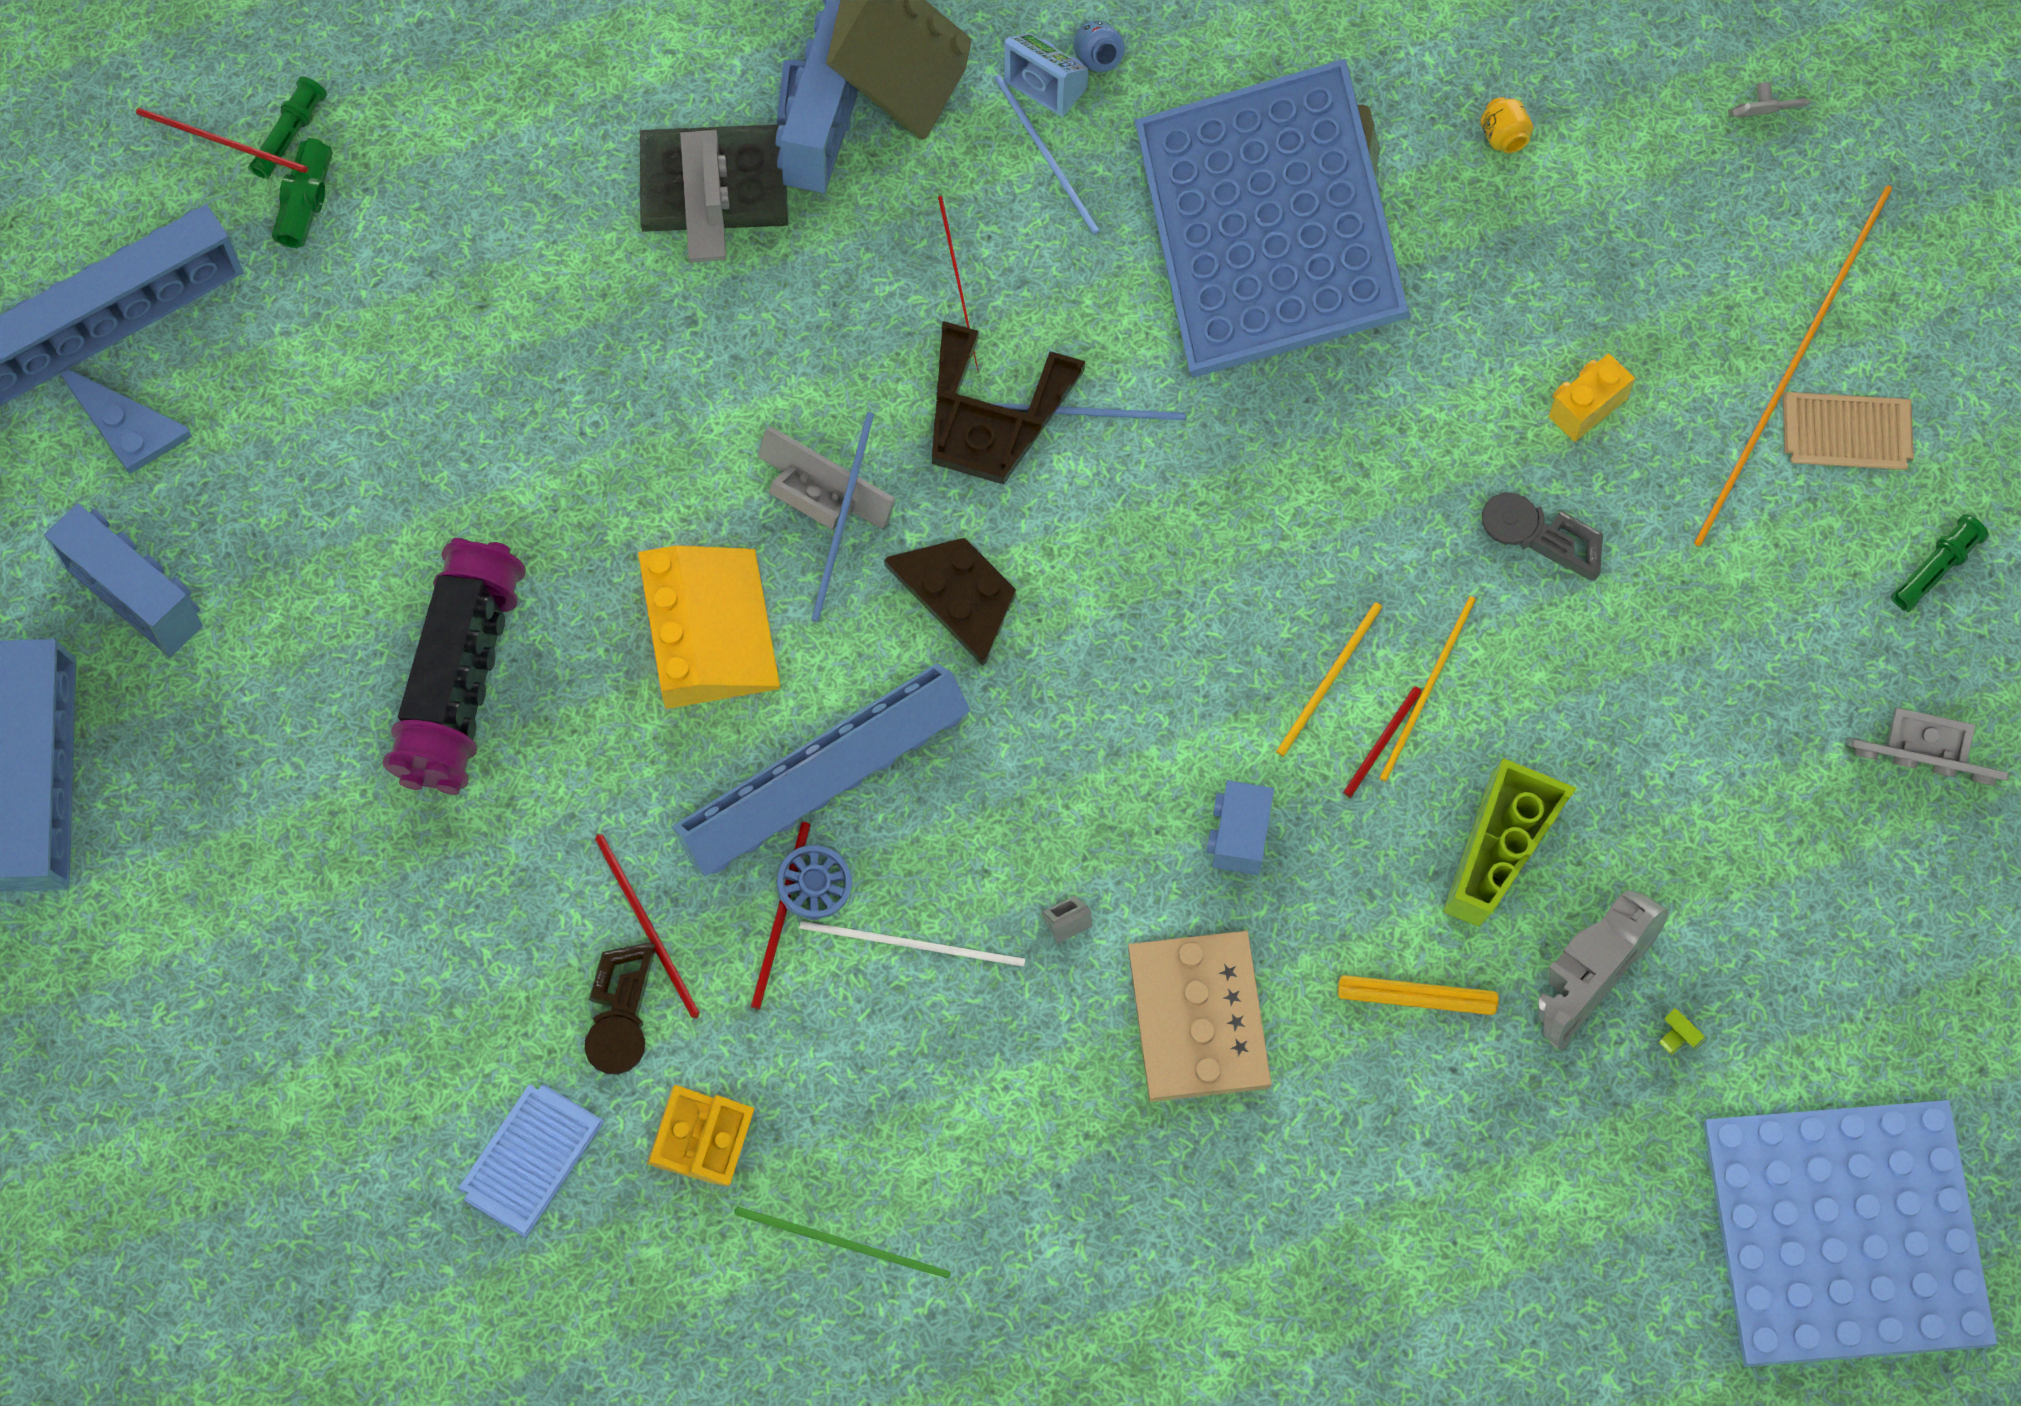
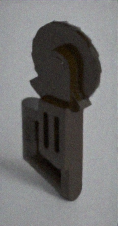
(616, 1038)

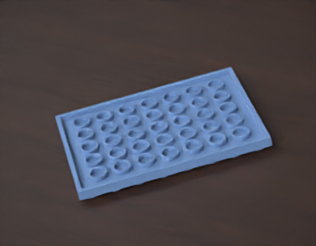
(1270, 219)

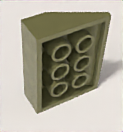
(900, 57)

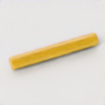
(1418, 995)

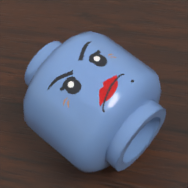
(1099, 46)

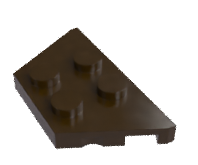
(958, 591)

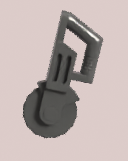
(1515, 520)

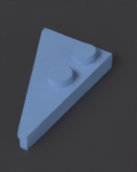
(128, 427)

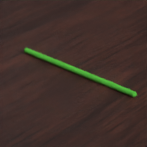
(841, 1242)

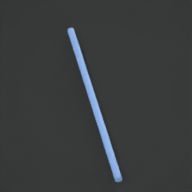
(1052, 163)

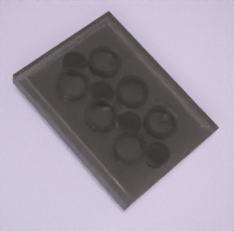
(752, 178)

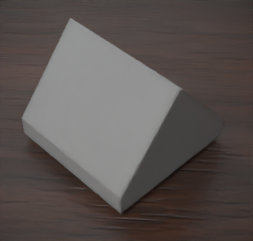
(1067, 918)

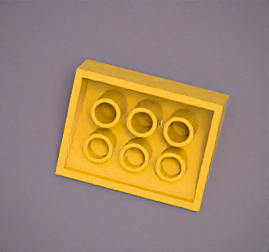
(708, 623)

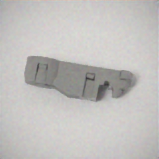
(1597, 962)

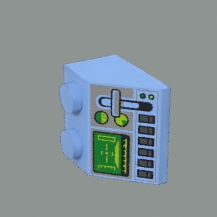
(1044, 72)

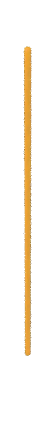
(1792, 367)

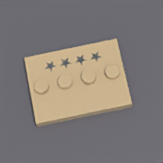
(1199, 1016)

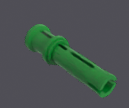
(295, 114)
(1949, 552)

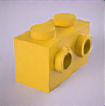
(1591, 396)

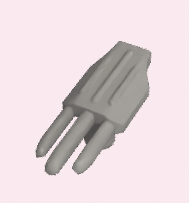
(1765, 103)

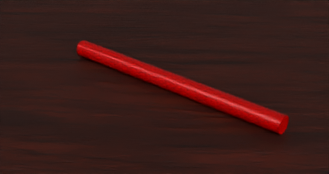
(1382, 742)

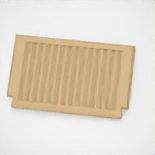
(1848, 430)

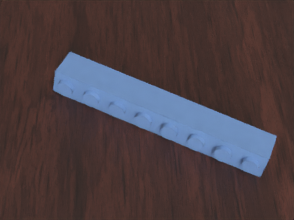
(821, 769)

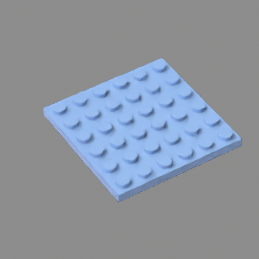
(1848, 1234)

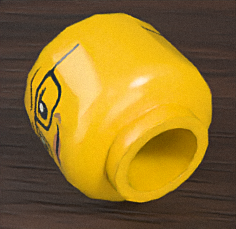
(1506, 125)

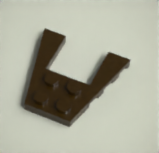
(984, 436)

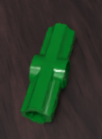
(301, 194)

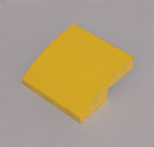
(700, 1136)

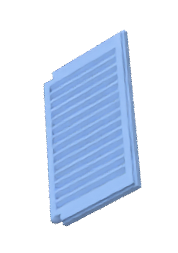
(529, 1158)

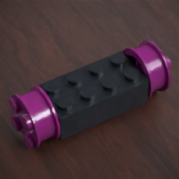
(452, 665)

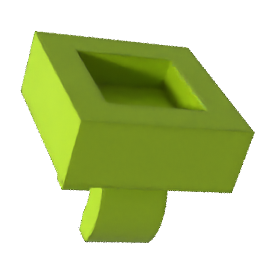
(1682, 1031)

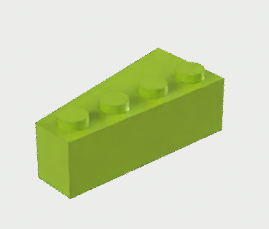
(1503, 837)

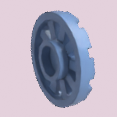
(814, 882)

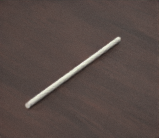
(912, 943)

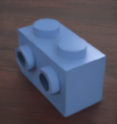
(1242, 827)

